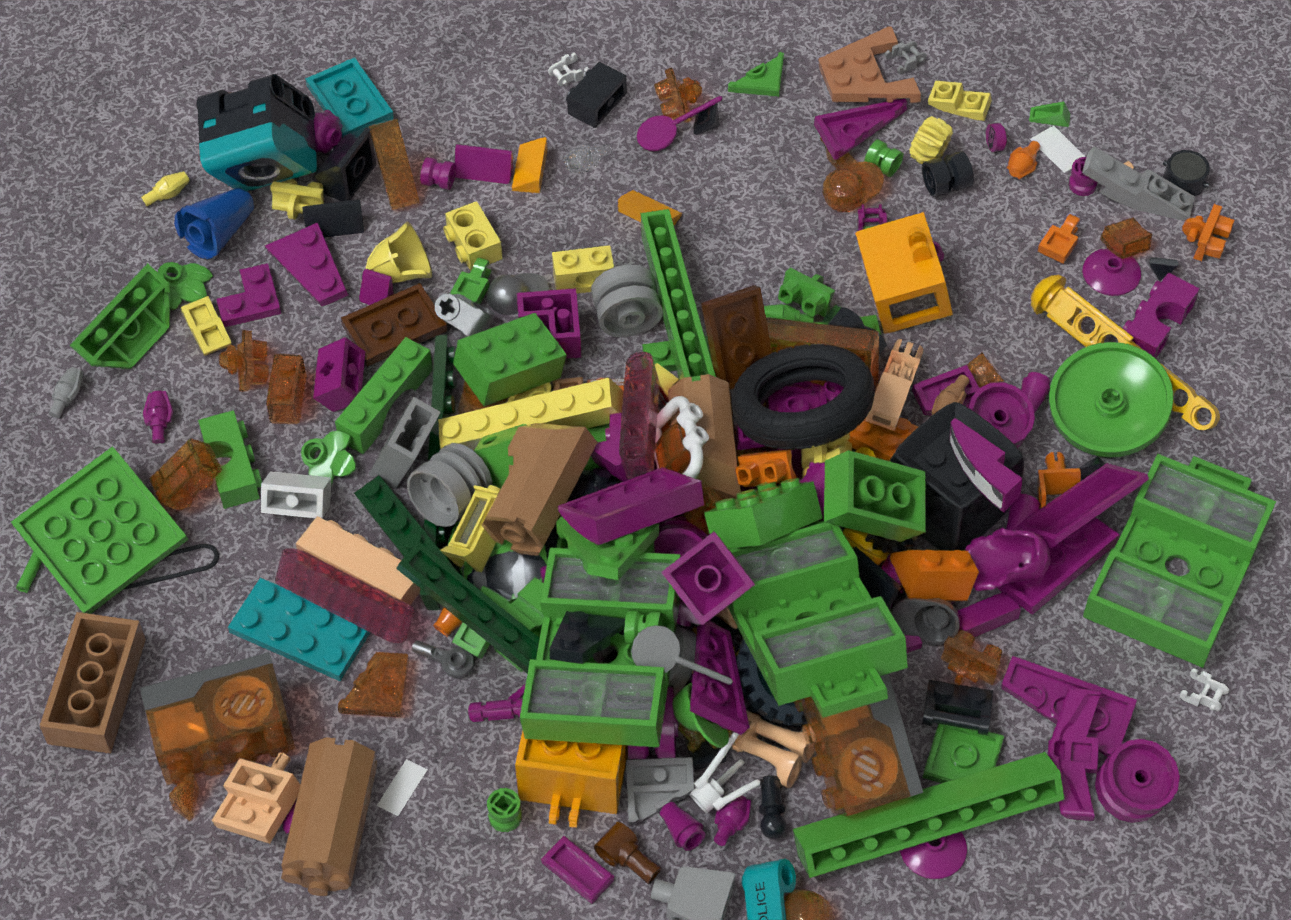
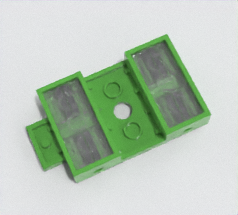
(1188, 515)
(844, 641)
(592, 699)

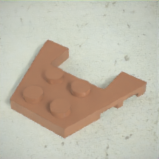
(855, 76)

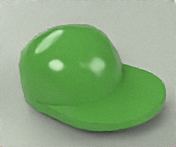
(710, 731)

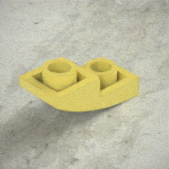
(954, 100)

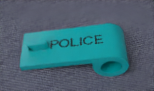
(765, 889)

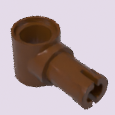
(621, 848)

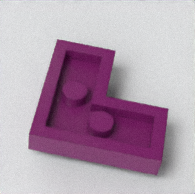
(255, 303)

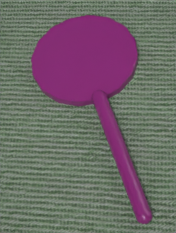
(660, 130)

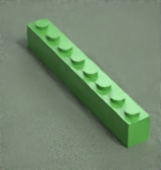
(676, 296)
(929, 815)

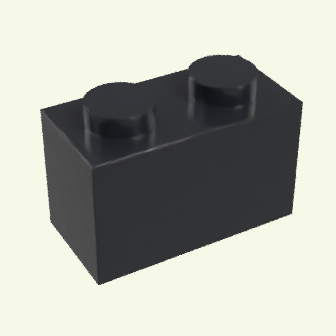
(596, 94)

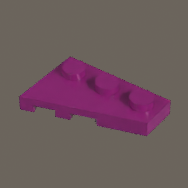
(310, 263)

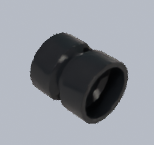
(949, 173)

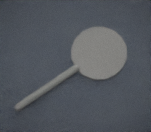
(660, 648)

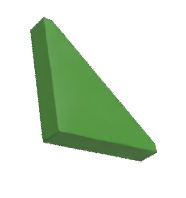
(762, 79)

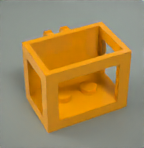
(903, 266)
(571, 776)

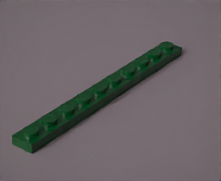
(442, 399)

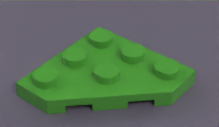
(611, 558)

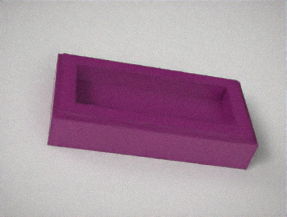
(577, 869)

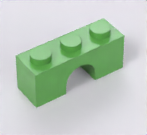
(237, 480)

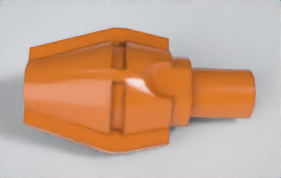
(1023, 161)

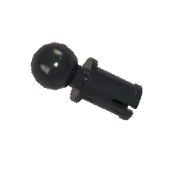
(771, 807)

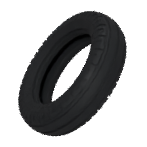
(811, 426)

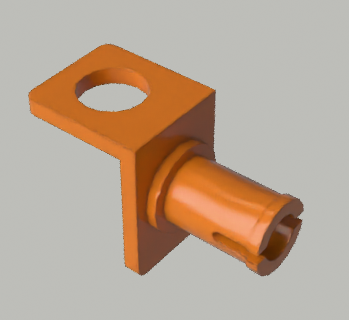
(1056, 477)

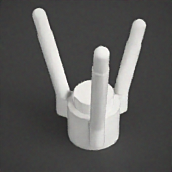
(708, 793)

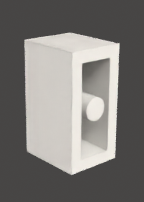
(295, 495)

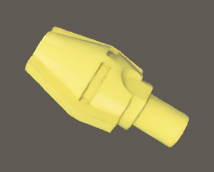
(166, 188)

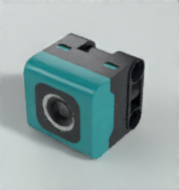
(257, 134)

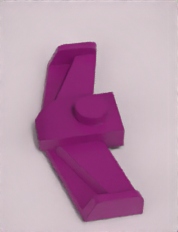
(1075, 752)

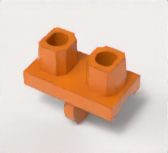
(1216, 224)
(764, 467)

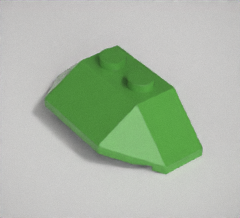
(127, 323)

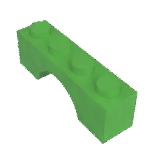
(366, 413)

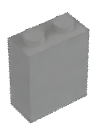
(404, 442)

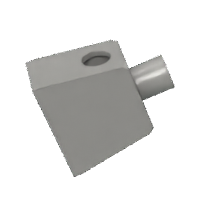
(696, 894)

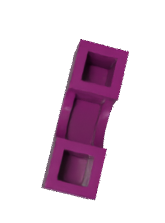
(1168, 300)

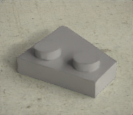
(656, 783)

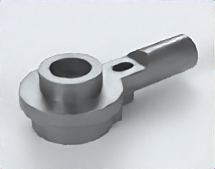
(455, 662)

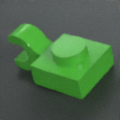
(474, 284)

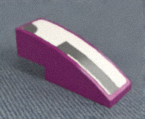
(985, 466)

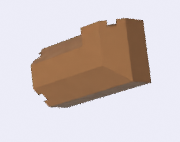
(720, 450)
(542, 478)

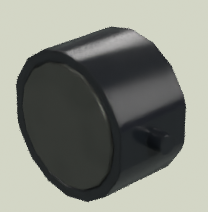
(1187, 171)

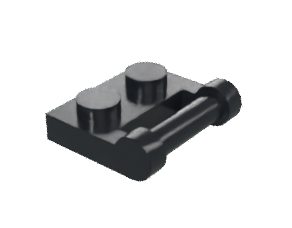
(958, 706)

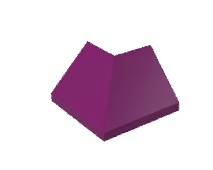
(708, 578)

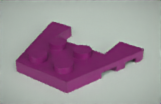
(792, 398)

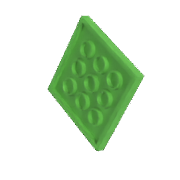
(99, 531)

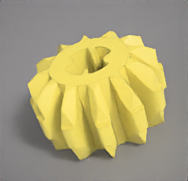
(931, 140)

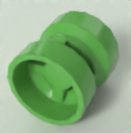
(885, 158)
(636, 622)
(504, 818)

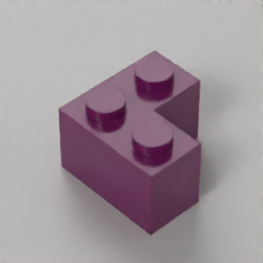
(558, 313)

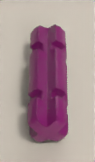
(495, 710)

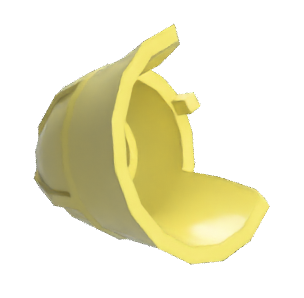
(401, 256)

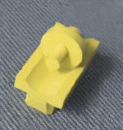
(292, 197)

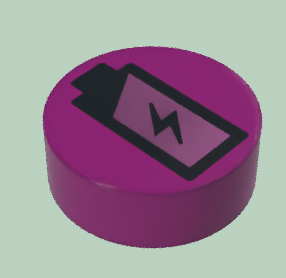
(996, 137)

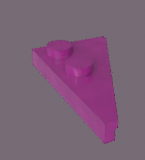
(850, 127)

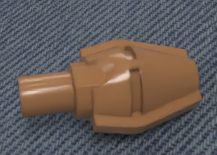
(953, 393)

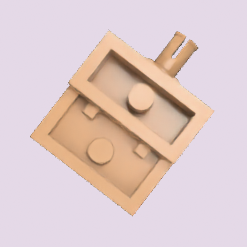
(257, 799)

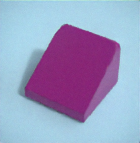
(375, 287)

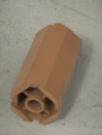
(329, 816)

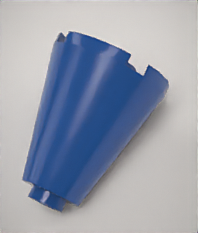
(213, 221)

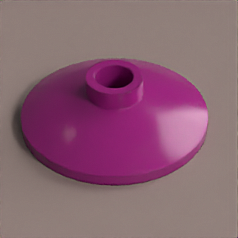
(1108, 279)
(937, 861)

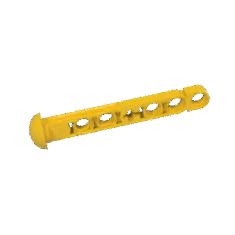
(1064, 306)

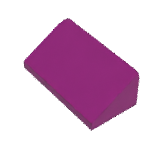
(483, 164)
(988, 614)

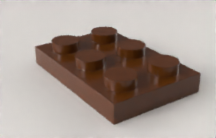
(386, 323)
(736, 332)

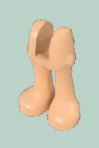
(786, 763)

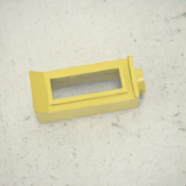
(470, 539)

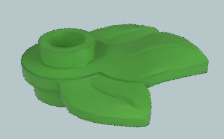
(187, 284)
(333, 457)

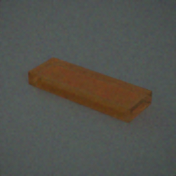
(394, 164)

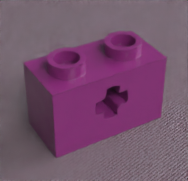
(338, 374)

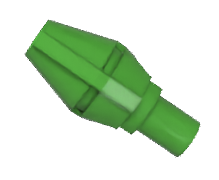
(786, 312)

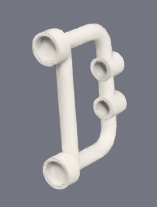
(695, 435)

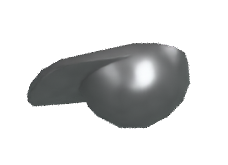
(504, 290)
(927, 618)

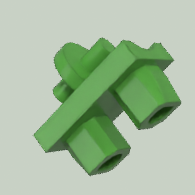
(806, 291)

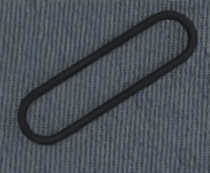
(183, 573)

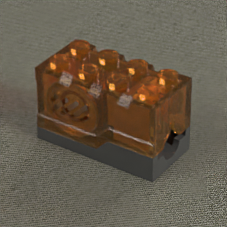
(217, 718)
(861, 754)

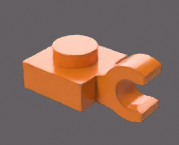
(1060, 241)

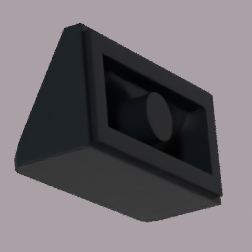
(335, 217)

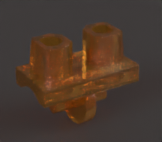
(681, 93)
(243, 361)
(970, 662)

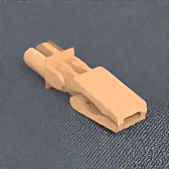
(894, 386)

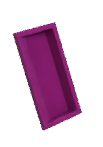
(1083, 503)
(632, 505)

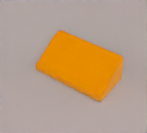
(530, 166)
(634, 203)

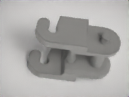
(902, 50)

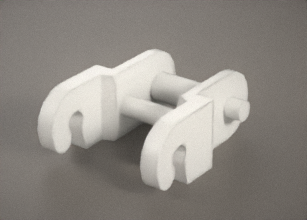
(575, 75)
(1219, 688)

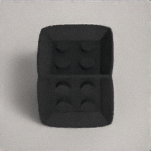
(953, 505)

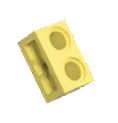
(472, 235)

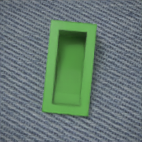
(1051, 114)

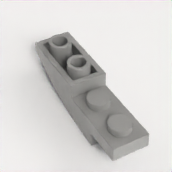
(1139, 191)

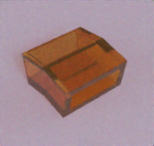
(1126, 238)
(671, 451)

